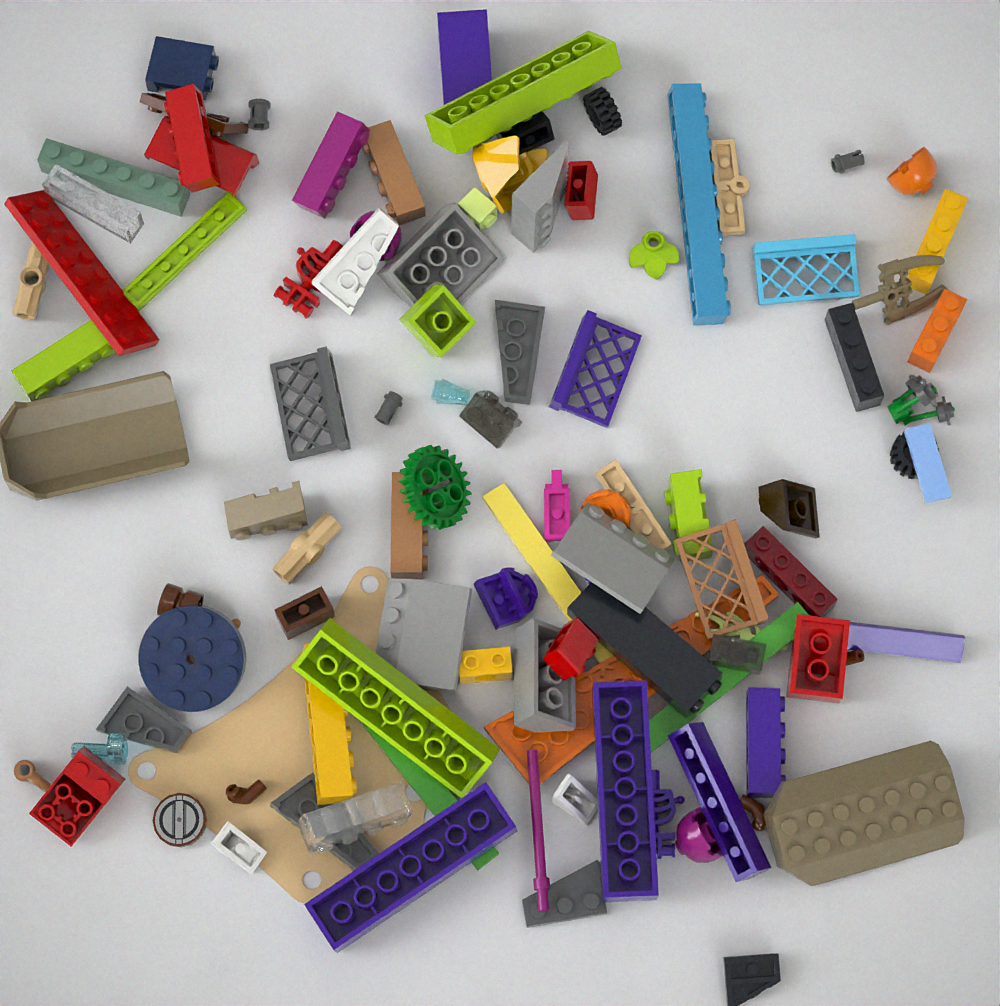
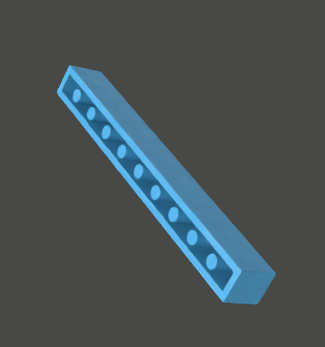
(697, 204)

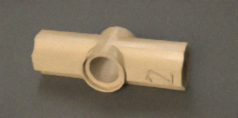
(30, 295)
(307, 548)

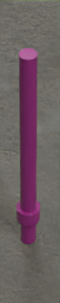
(541, 882)

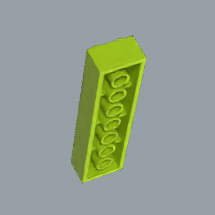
(523, 92)
(396, 708)

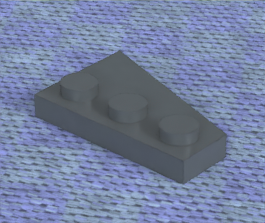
(144, 723)

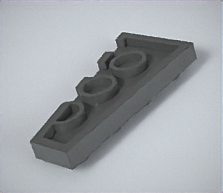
(519, 342)
(302, 800)

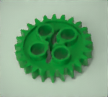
(426, 469)

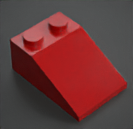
(818, 659)

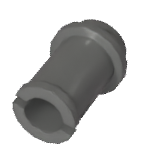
(847, 161)
(389, 407)

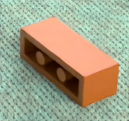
(937, 330)

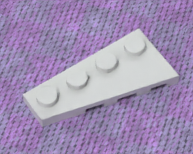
(356, 261)

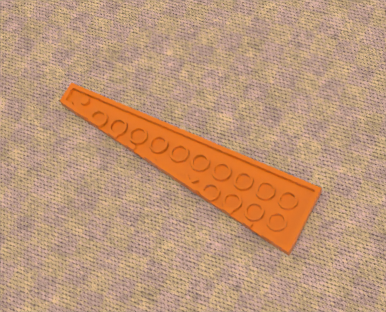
(561, 747)

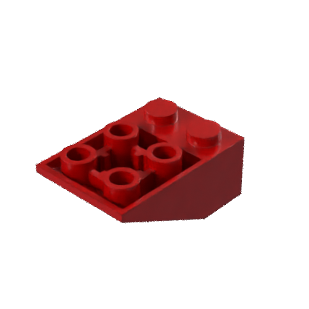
(77, 796)

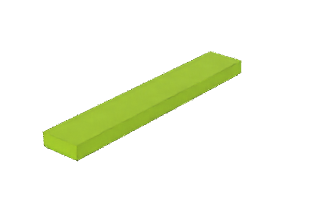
(184, 251)

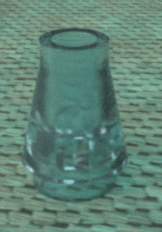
(449, 393)

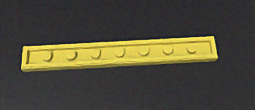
(536, 553)

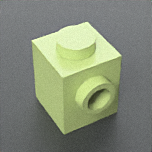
(479, 209)

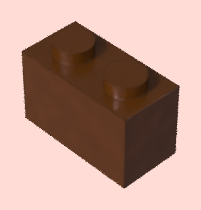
(304, 613)

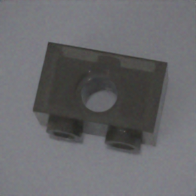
(736, 654)

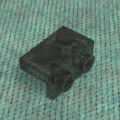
(490, 417)

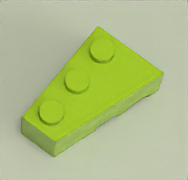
(687, 510)

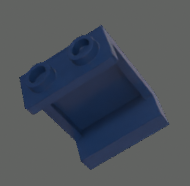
(181, 63)

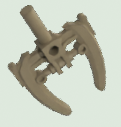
(891, 291)

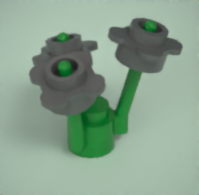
(926, 394)

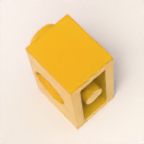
(485, 665)

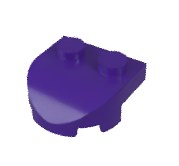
(507, 596)

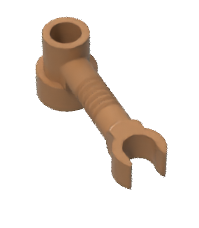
(33, 777)

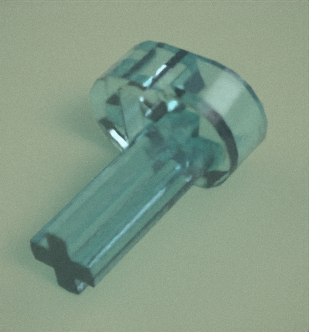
(115, 750)

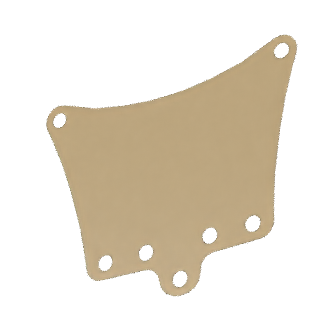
(272, 743)

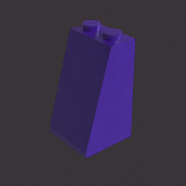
(463, 52)

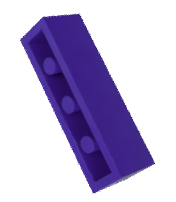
(764, 741)

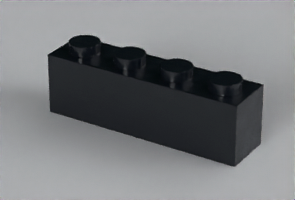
(854, 357)

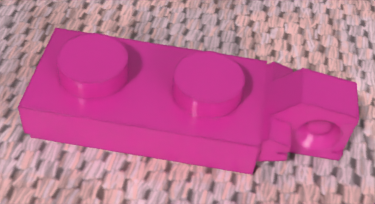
(556, 508)

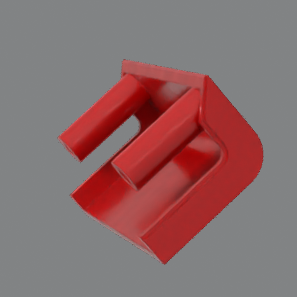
(230, 159)

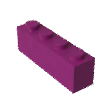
(331, 165)

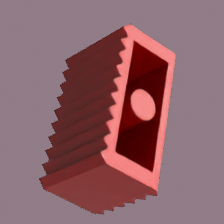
(581, 190)
(571, 649)

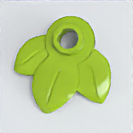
(653, 258)

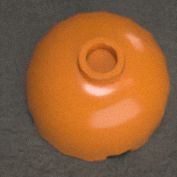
(914, 174)

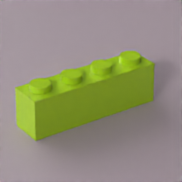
(62, 361)

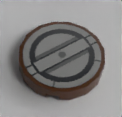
(179, 820)

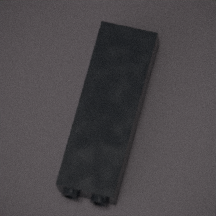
(648, 649)

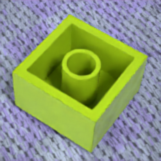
(437, 320)

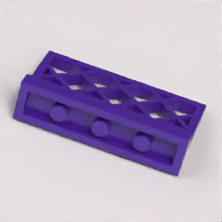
(574, 362)

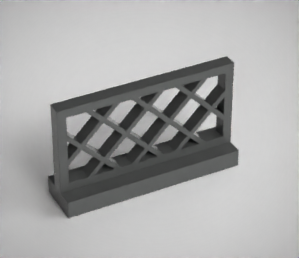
(332, 404)

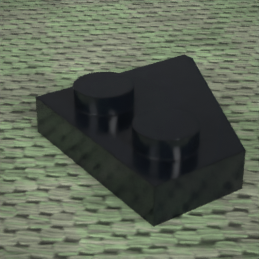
(749, 976)

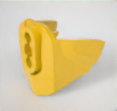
(503, 168)

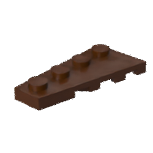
(217, 123)

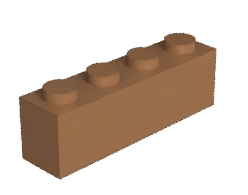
(393, 173)
(406, 536)

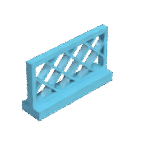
(802, 248)

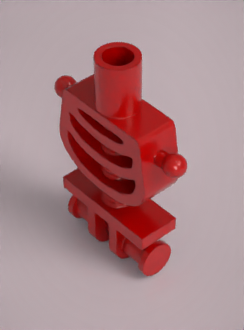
(320, 260)

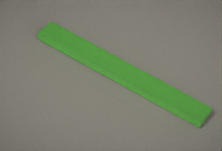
(775, 636)
(429, 789)

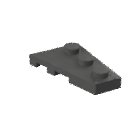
(569, 898)

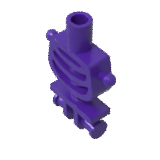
(666, 795)

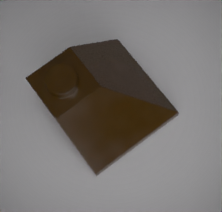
(790, 506)

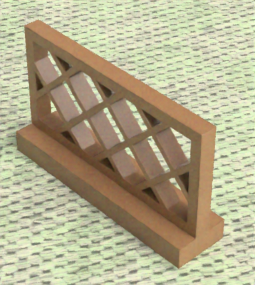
(743, 571)

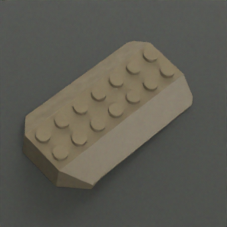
(92, 437)
(865, 814)

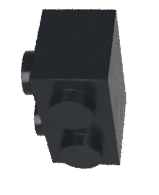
(531, 132)

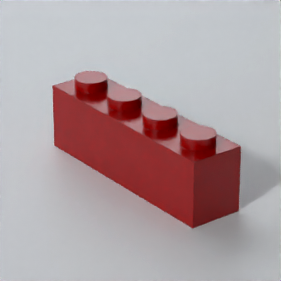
(192, 138)

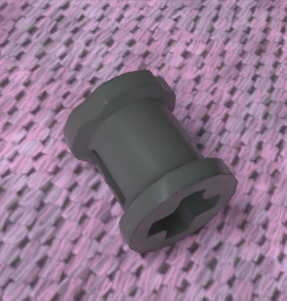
(259, 114)

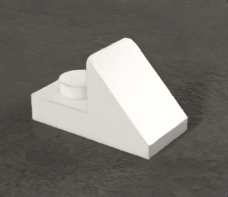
(238, 848)

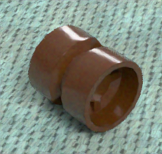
(174, 596)

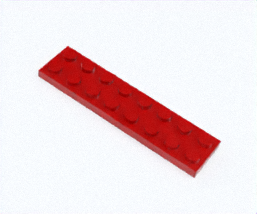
(82, 272)

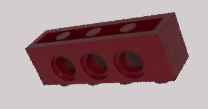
(789, 574)

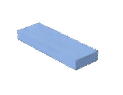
(927, 463)

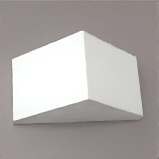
(575, 800)

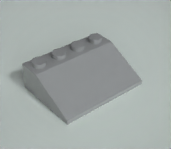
(538, 201)
(445, 253)
(613, 557)
(424, 631)

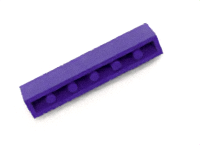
(719, 801)

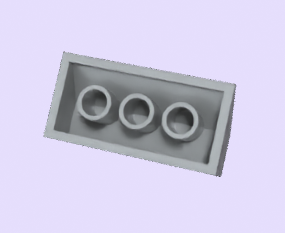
(540, 696)

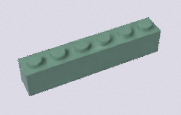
(116, 177)

